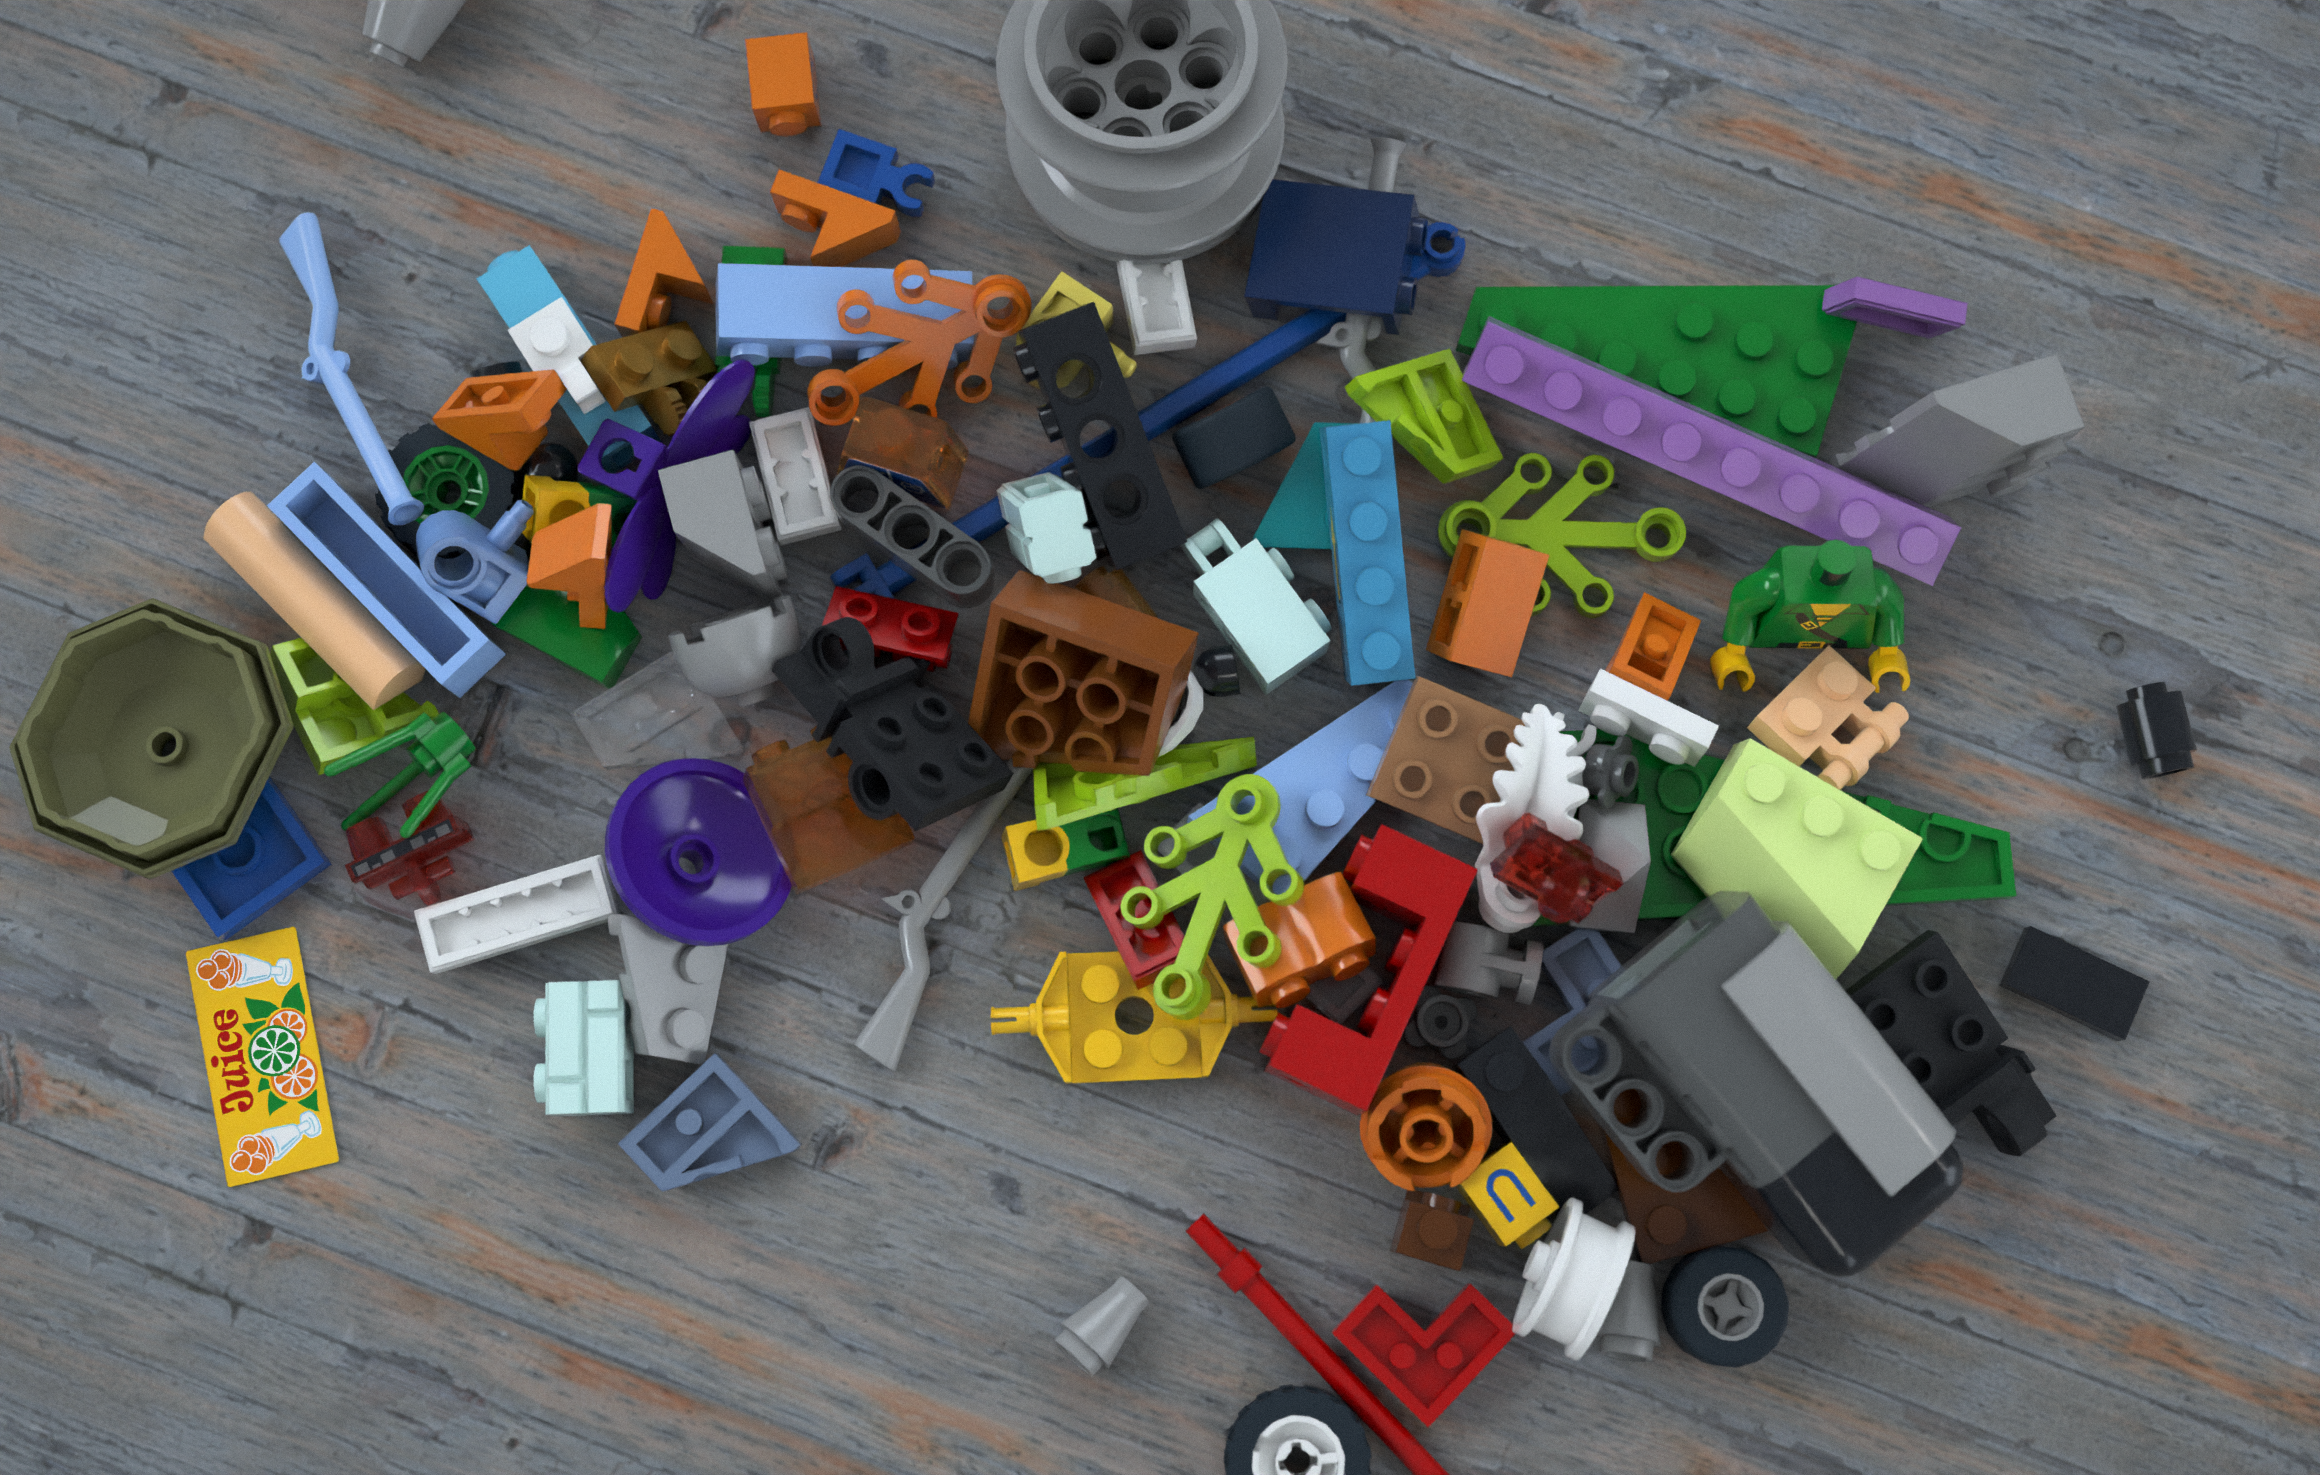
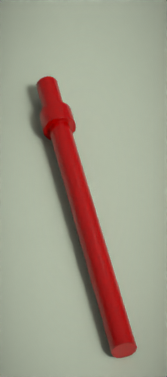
(1241, 1272)

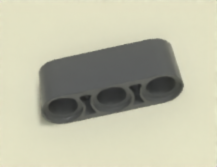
(899, 510)

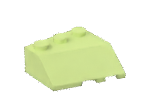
(1797, 850)

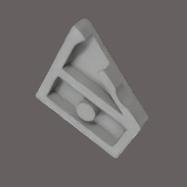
(668, 989)

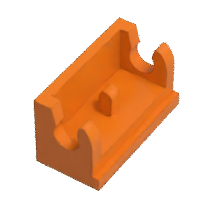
(1487, 603)

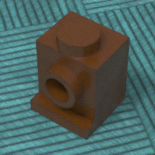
(1433, 1229)

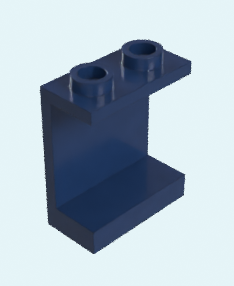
(1335, 252)

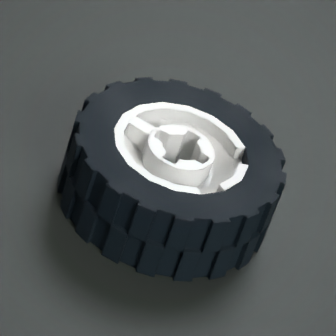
(1302, 1419)

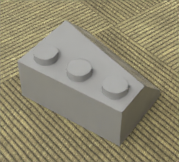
(1972, 436)

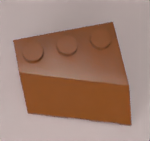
(1078, 679)

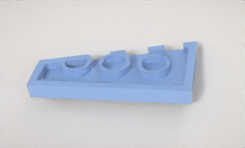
(1324, 784)

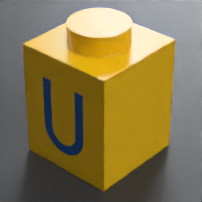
(1508, 1197)

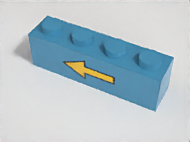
(1367, 552)

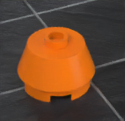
(1426, 1127)

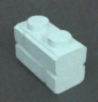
(1047, 526)
(585, 1049)

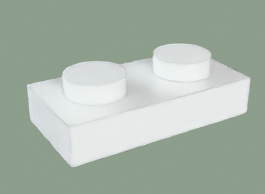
(1630, 710)

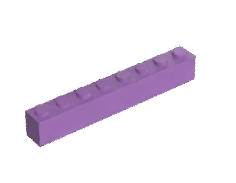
(1710, 450)

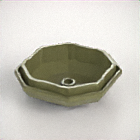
(110, 707)

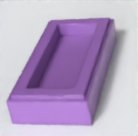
(1894, 307)

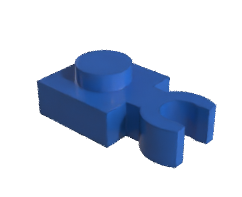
(870, 172)

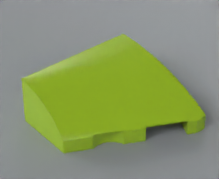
(329, 712)

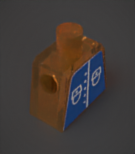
(906, 450)

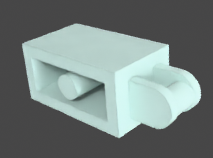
(1257, 606)

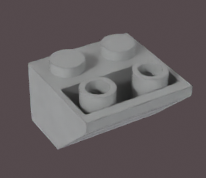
(719, 520)

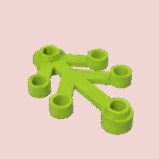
(1551, 534)
(1216, 884)

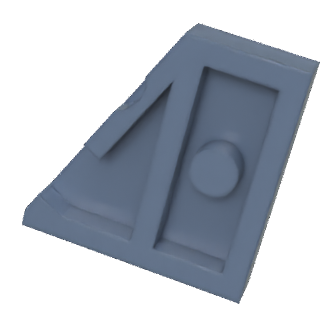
(707, 1130)

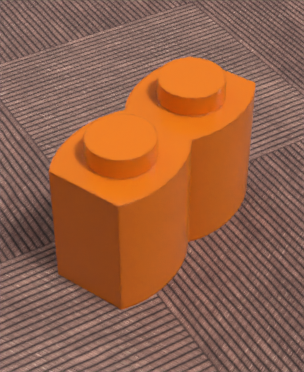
(1319, 939)

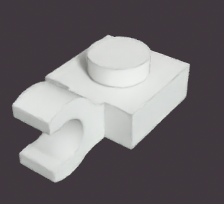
(558, 342)

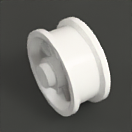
(1573, 1278)

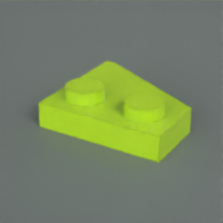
(1430, 414)

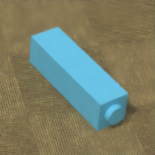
(522, 287)

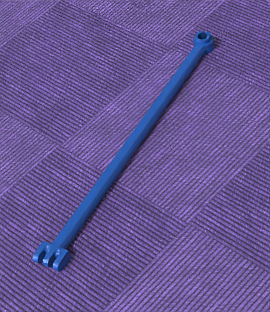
(1170, 409)

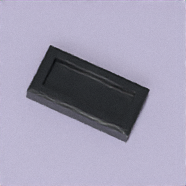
(2074, 983)

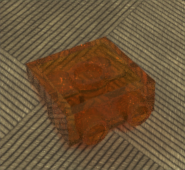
(812, 815)

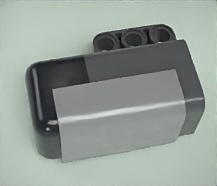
(1771, 1078)

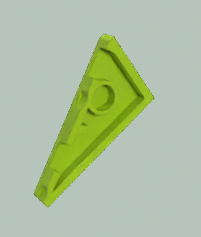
(1071, 795)

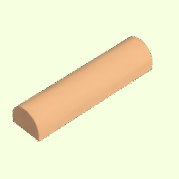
(311, 599)

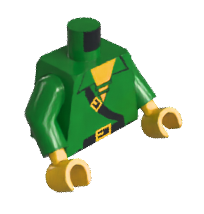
(1813, 602)

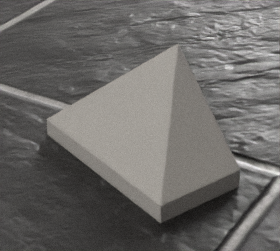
(1622, 841)

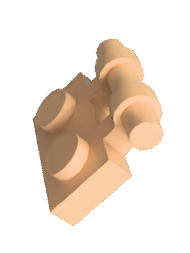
(1814, 706)

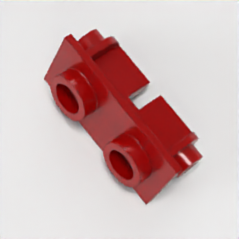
(898, 625)

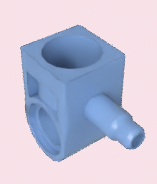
(490, 569)

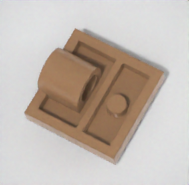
(1444, 757)

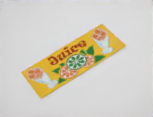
(262, 1056)

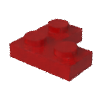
(1426, 1365)

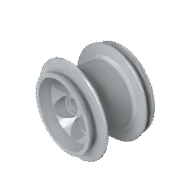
(1159, 161)

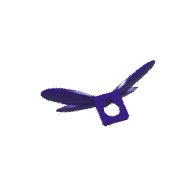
(647, 540)

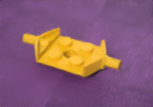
(1086, 1045)

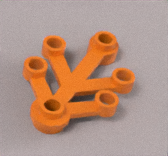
(924, 342)

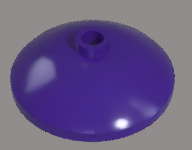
(702, 815)

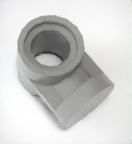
(1479, 962)

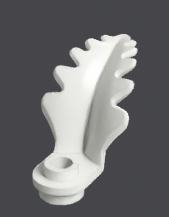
(1535, 787)

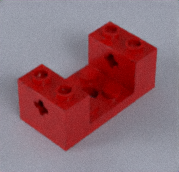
(1410, 887)

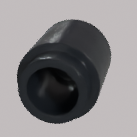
(2157, 730)

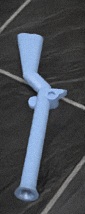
(308, 257)

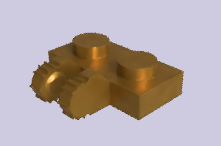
(652, 368)

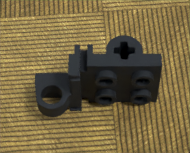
(904, 741)
(1953, 1043)

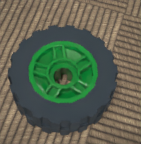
(434, 460)

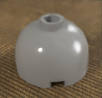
(738, 650)

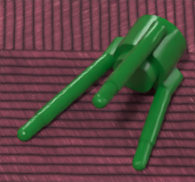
(436, 748)

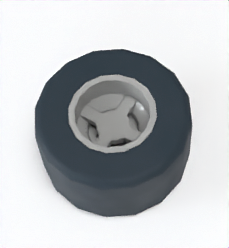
(1748, 1312)

